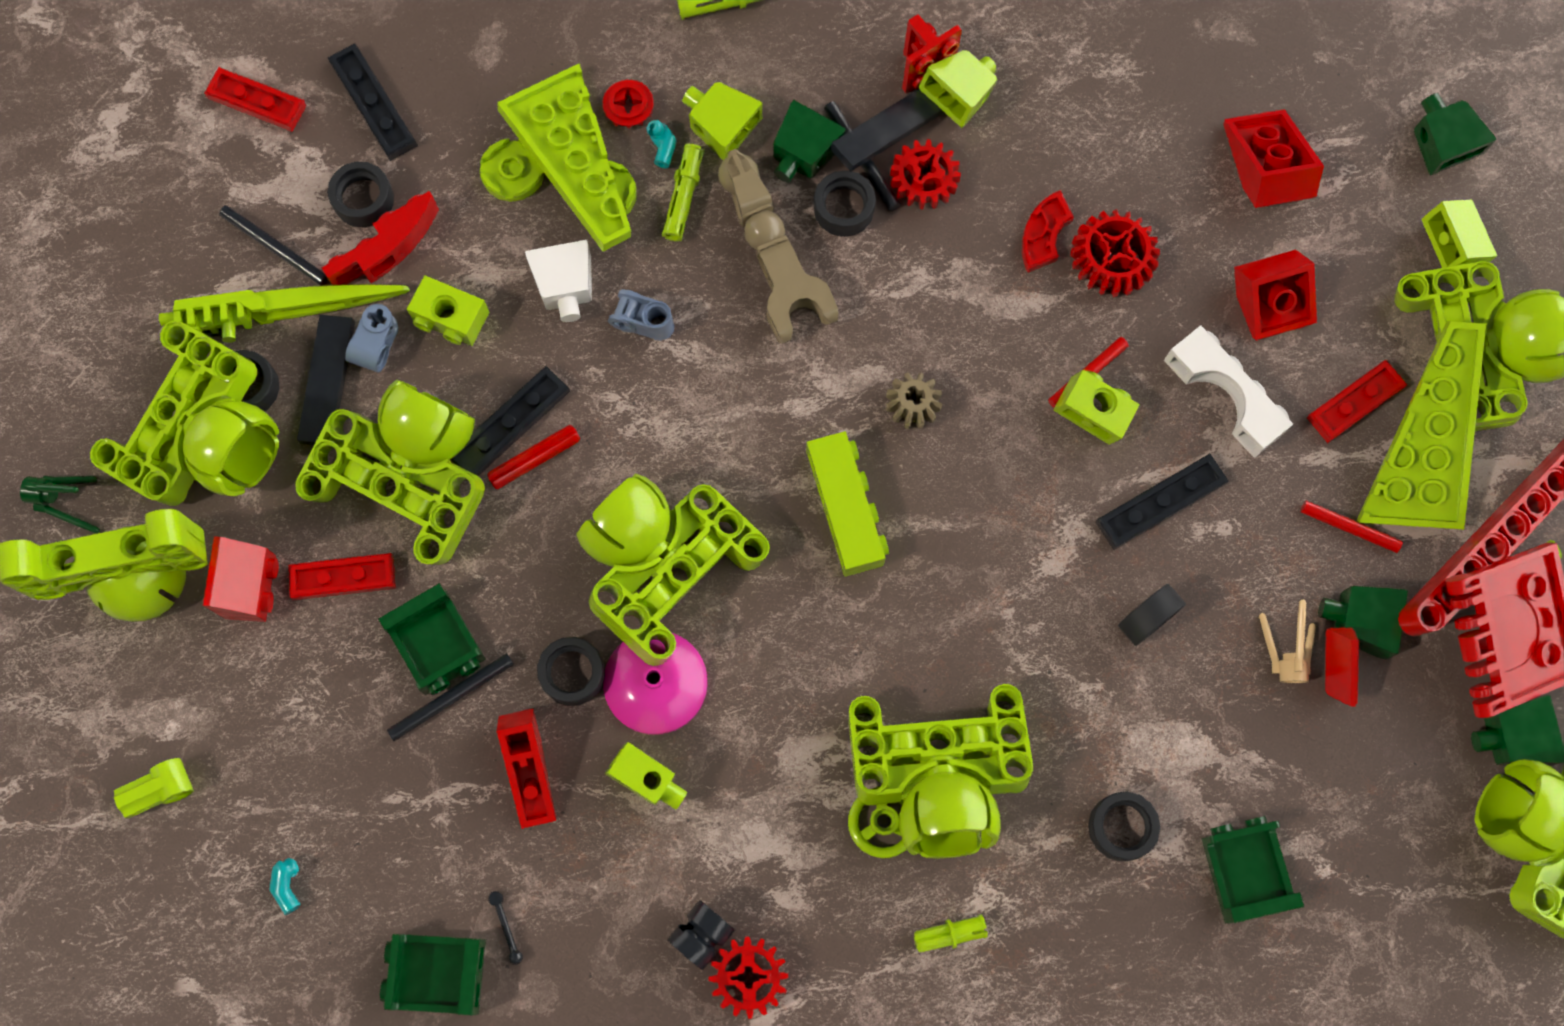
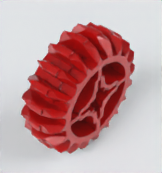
(1096, 235)

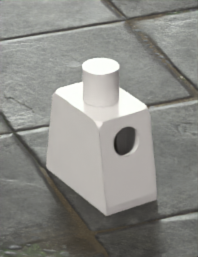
(563, 277)

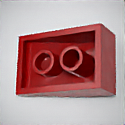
(1273, 158)

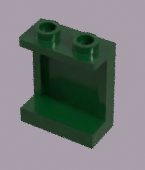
(433, 640)
(1249, 871)
(433, 974)

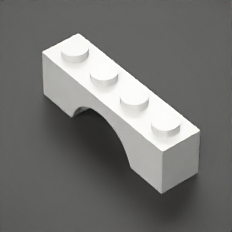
(1204, 360)

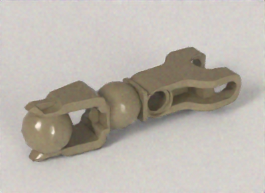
(776, 256)

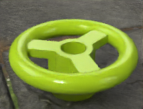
(861, 837)

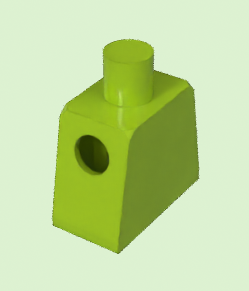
(960, 84)
(722, 116)
(630, 769)

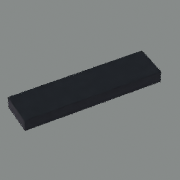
(372, 102)
(885, 129)
(325, 375)
(511, 421)
(1161, 501)

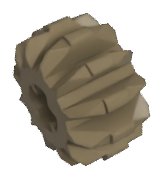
(921, 392)

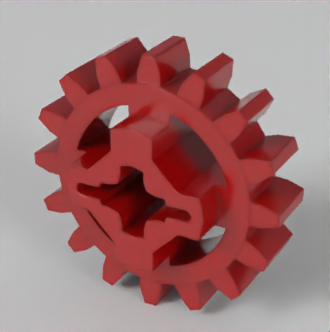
(916, 163)
(749, 994)

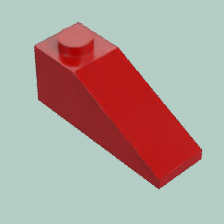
(526, 767)

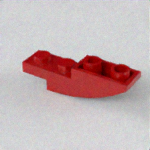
(396, 238)

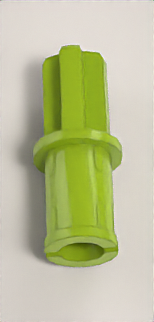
(950, 934)

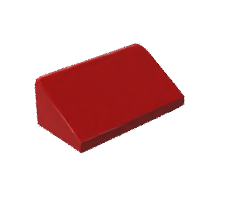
(1342, 665)

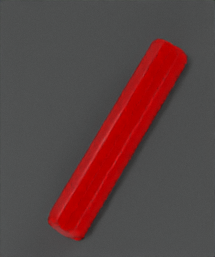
(533, 457)

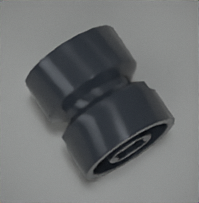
(701, 935)

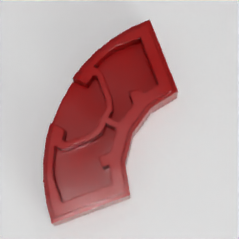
(1042, 231)

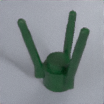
(45, 491)

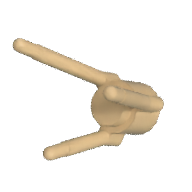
(1294, 666)

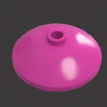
(658, 706)

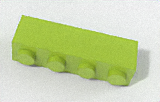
(846, 504)

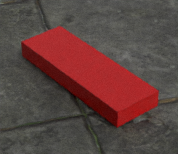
(255, 99)
(1356, 401)
(341, 576)

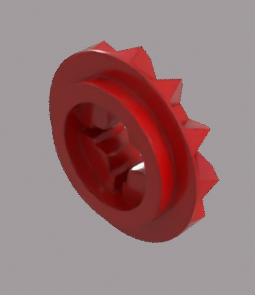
(617, 95)

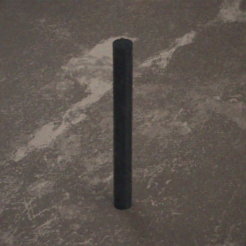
(869, 167)
(273, 245)
(450, 697)

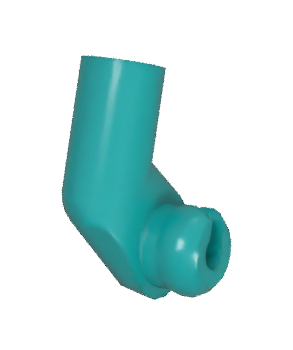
(664, 140)
(280, 885)

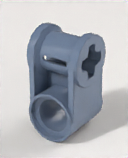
(636, 313)
(370, 343)

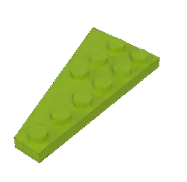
(567, 144)
(1431, 454)

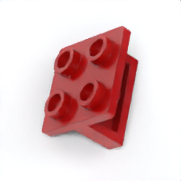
(925, 48)

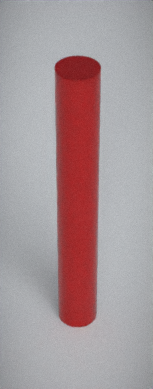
(1097, 364)
(1351, 526)

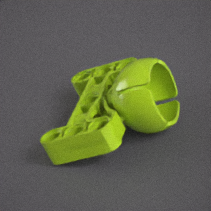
(1519, 334)
(410, 432)
(205, 435)
(638, 529)
(116, 567)
(947, 788)
(1529, 831)

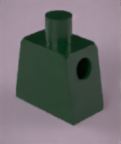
(1450, 134)
(804, 142)
(1372, 614)
(1522, 733)

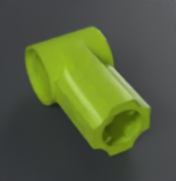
(163, 785)

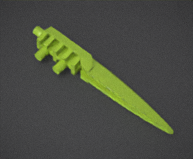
(267, 306)

